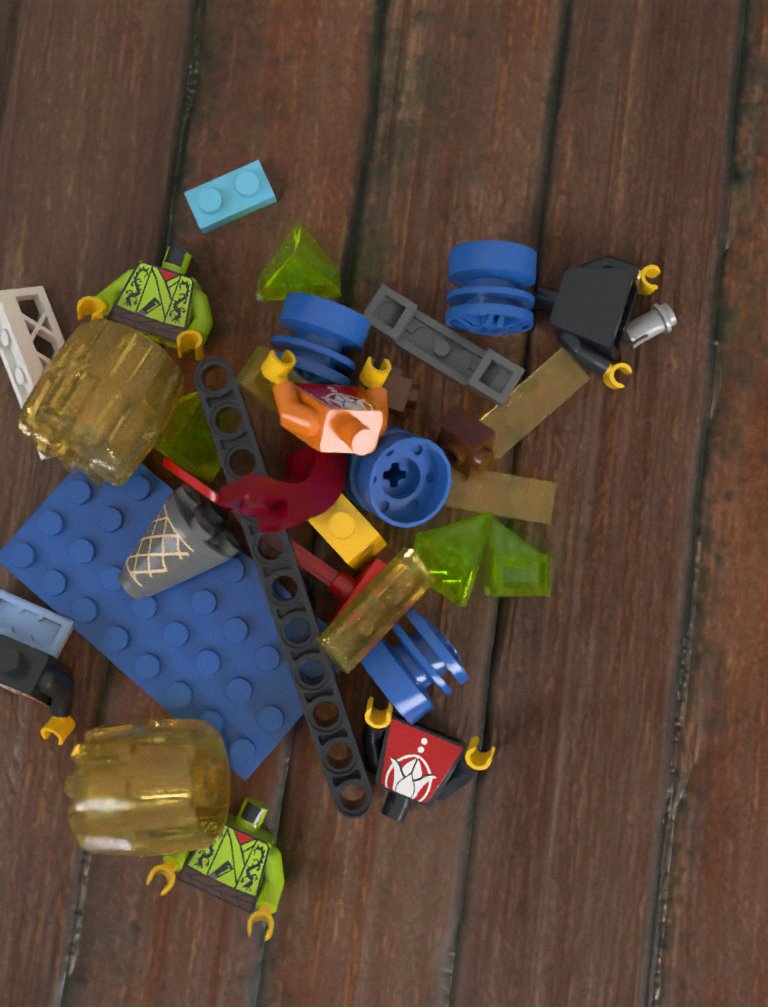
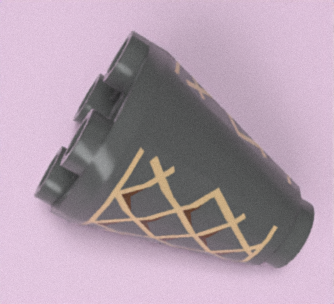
(178, 545)

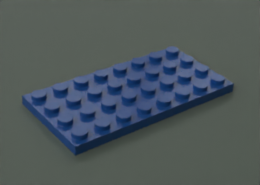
(193, 648)

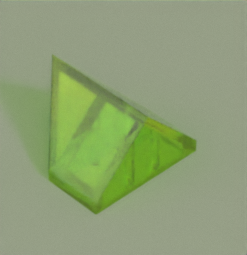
(298, 267)
(189, 438)
(454, 555)
(514, 565)

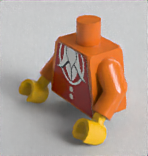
(331, 415)

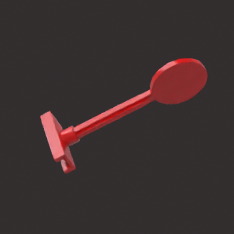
(339, 583)

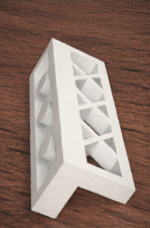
(16, 343)

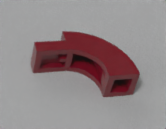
(310, 489)

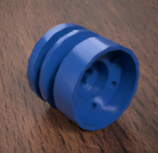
(491, 287)
(319, 336)
(401, 479)
(413, 666)

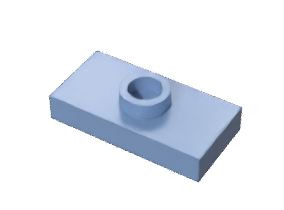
(33, 624)

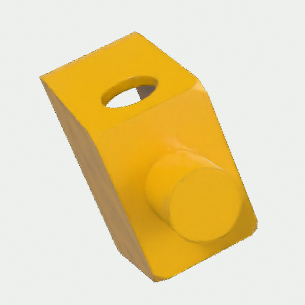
(349, 533)

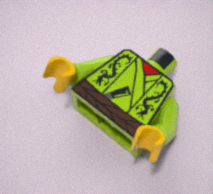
(157, 303)
(237, 869)

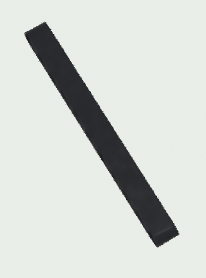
(310, 691)

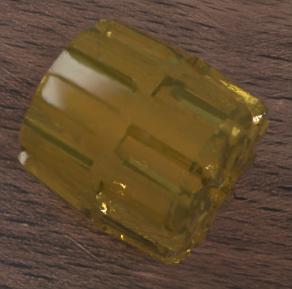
(103, 401)
(149, 787)

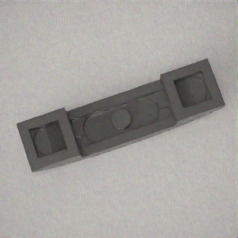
(441, 348)

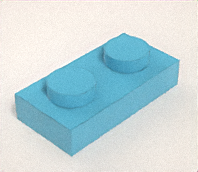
(230, 197)

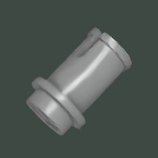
(650, 324)

